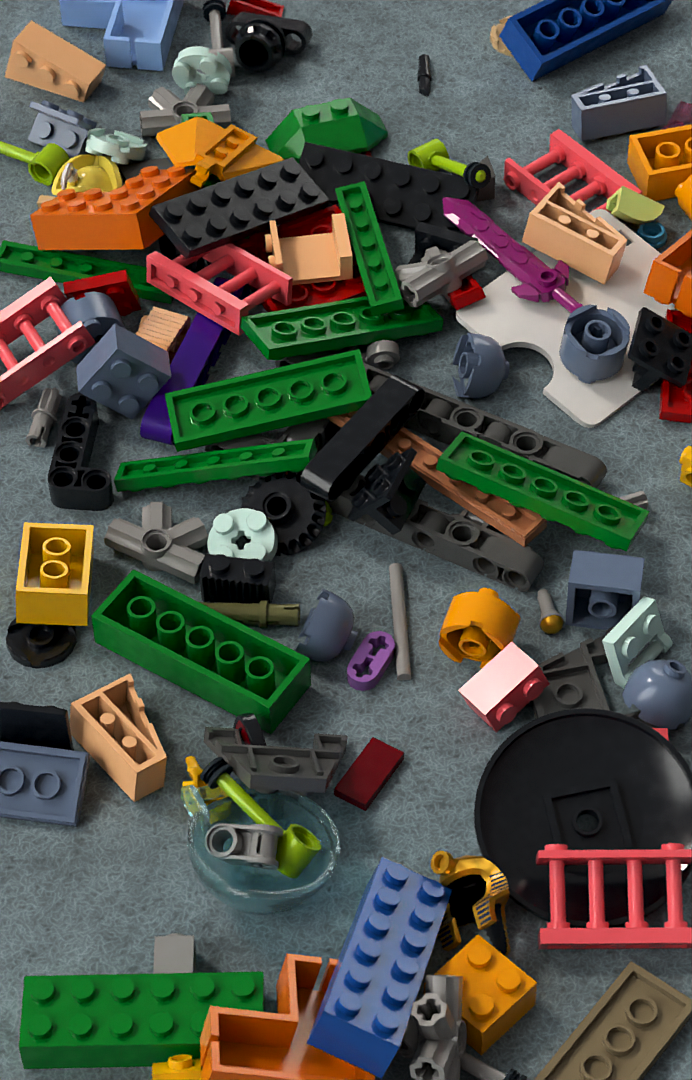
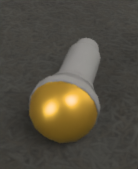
(550, 619)

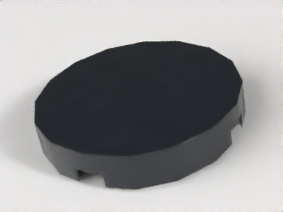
(36, 647)

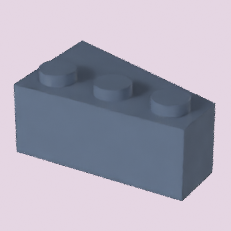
(620, 107)

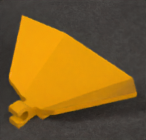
(214, 150)

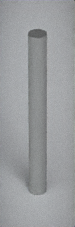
(399, 622)

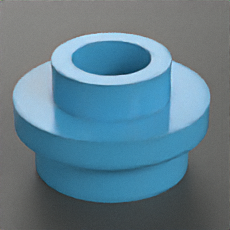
(653, 234)

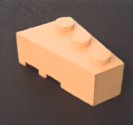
(53, 64)
(573, 235)
(120, 738)

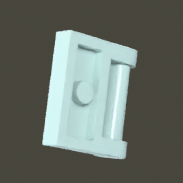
(630, 635)

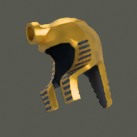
(476, 897)

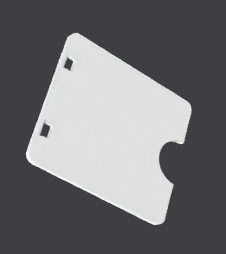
(542, 324)

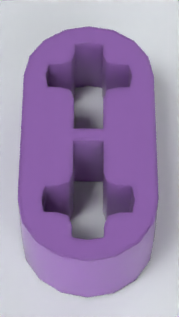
(377, 663)

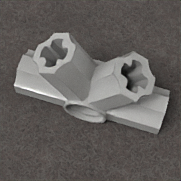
(168, 109)
(439, 272)
(159, 543)
(440, 1029)

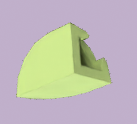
(633, 206)

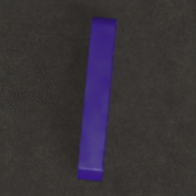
(188, 369)

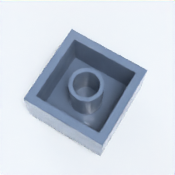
(123, 371)
(602, 588)

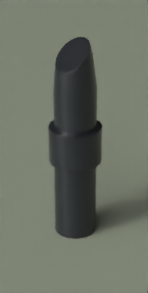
(424, 75)

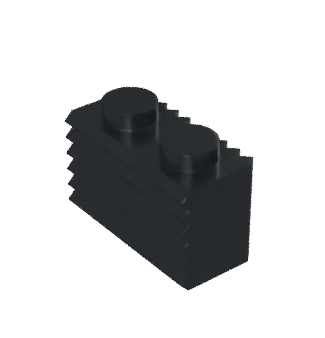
(236, 579)

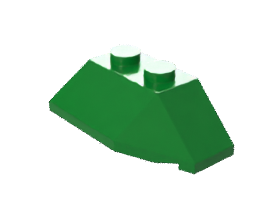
(333, 124)

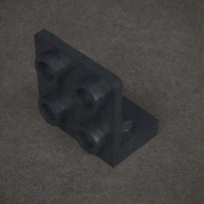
(35, 725)

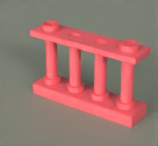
(580, 165)
(217, 301)
(20, 319)
(597, 932)

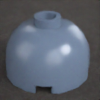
(482, 362)
(328, 628)
(661, 692)

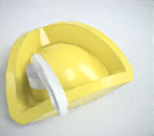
(87, 173)

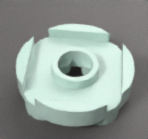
(215, 70)
(119, 145)
(238, 523)

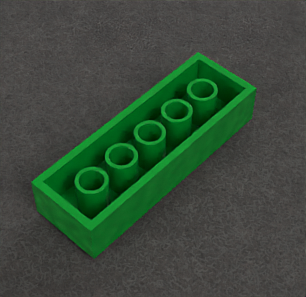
(201, 650)
(125, 1016)

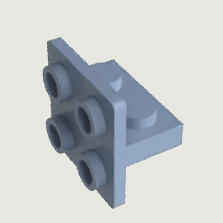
(60, 127)

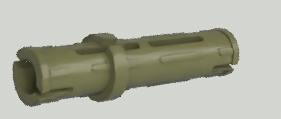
(259, 613)

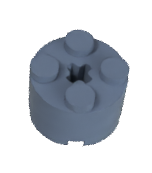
(96, 313)
(594, 343)

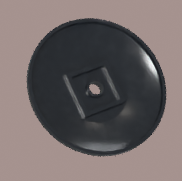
(576, 767)

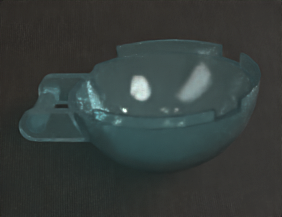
(251, 888)

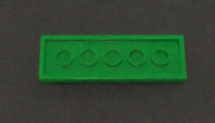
(334, 327)
(268, 400)
(543, 491)

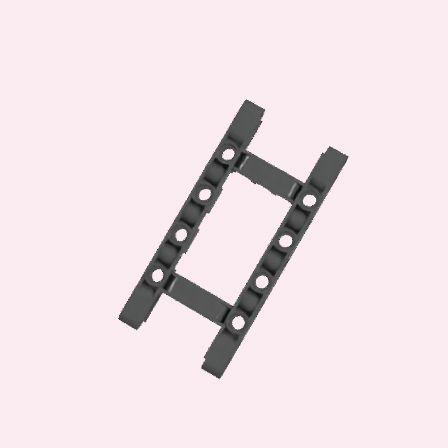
(453, 537)

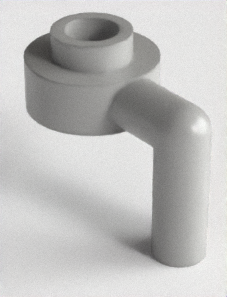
(380, 354)

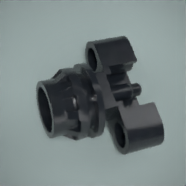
(265, 39)

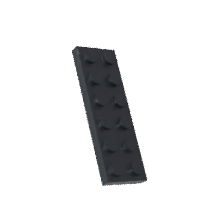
(398, 191)
(238, 207)

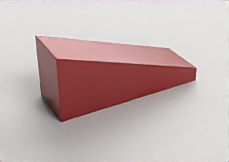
(261, 7)

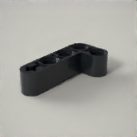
(69, 477)

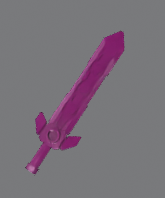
(537, 278)

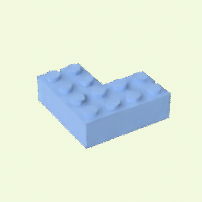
(135, 29)

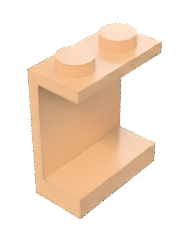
(312, 257)

